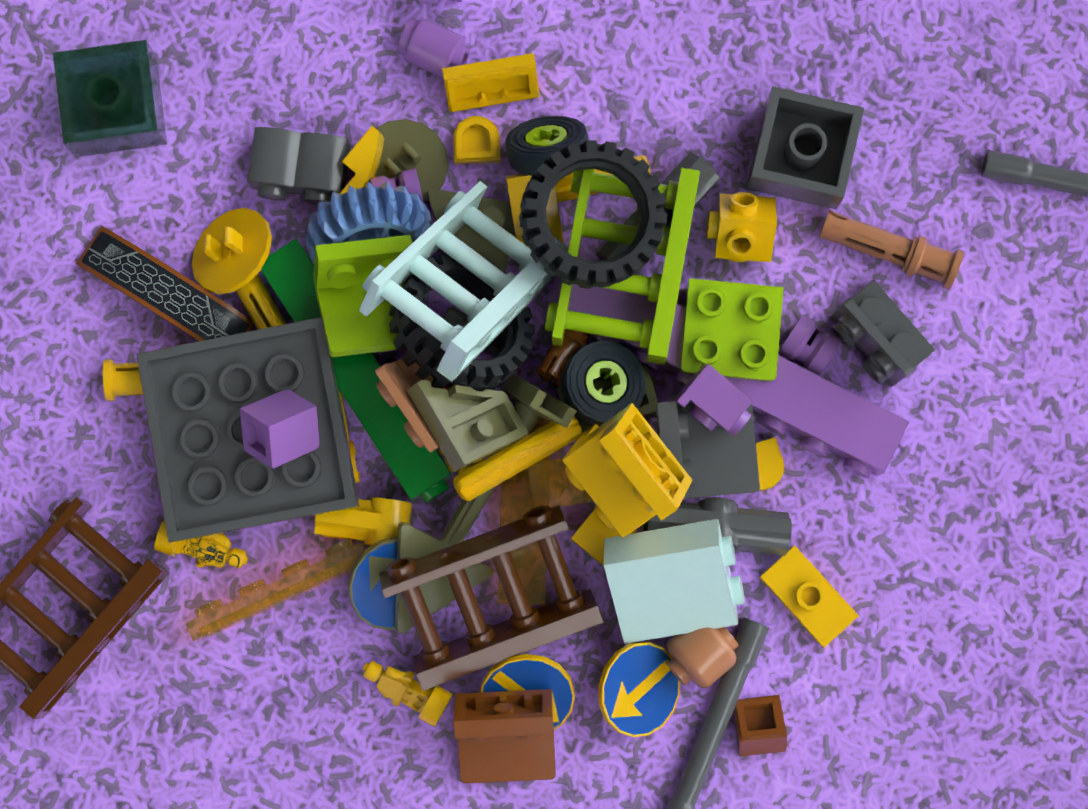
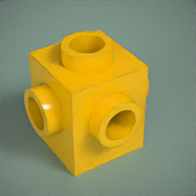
(743, 227)

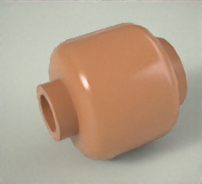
(702, 655)

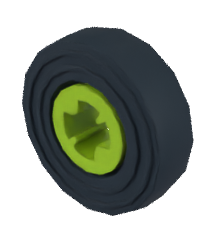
(539, 138)
(586, 365)

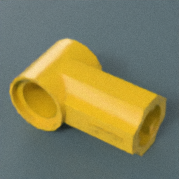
(368, 523)

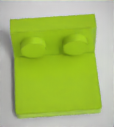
(338, 283)
(732, 329)

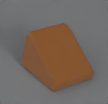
(760, 726)

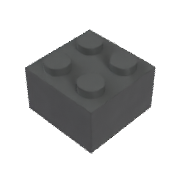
(805, 148)

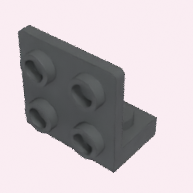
(880, 334)
(711, 459)

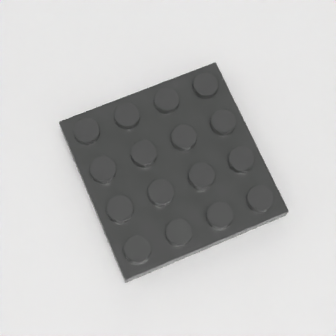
(197, 430)

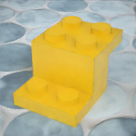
(627, 471)

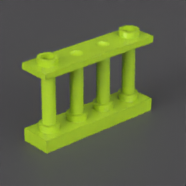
(659, 288)

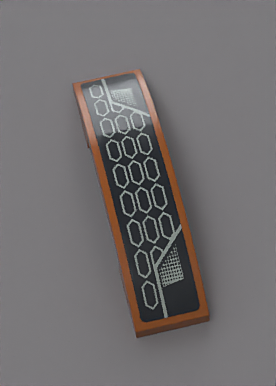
(161, 288)

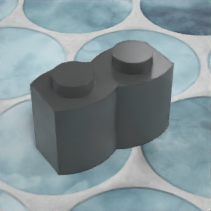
(297, 164)

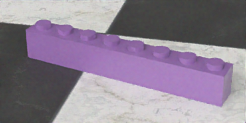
(795, 401)

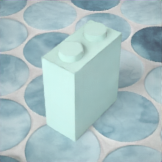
(672, 580)

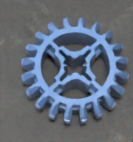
(367, 215)

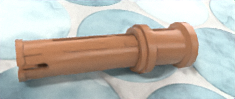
(913, 255)

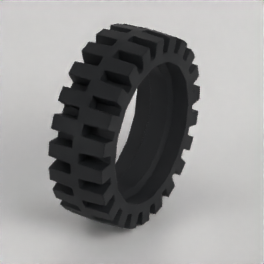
(629, 171)
(426, 350)

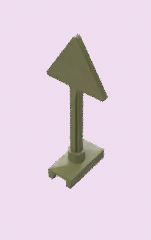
(411, 542)

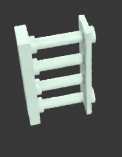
(485, 317)

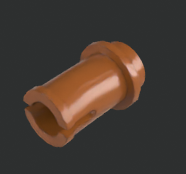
(557, 356)

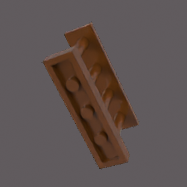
(105, 615)
(486, 643)

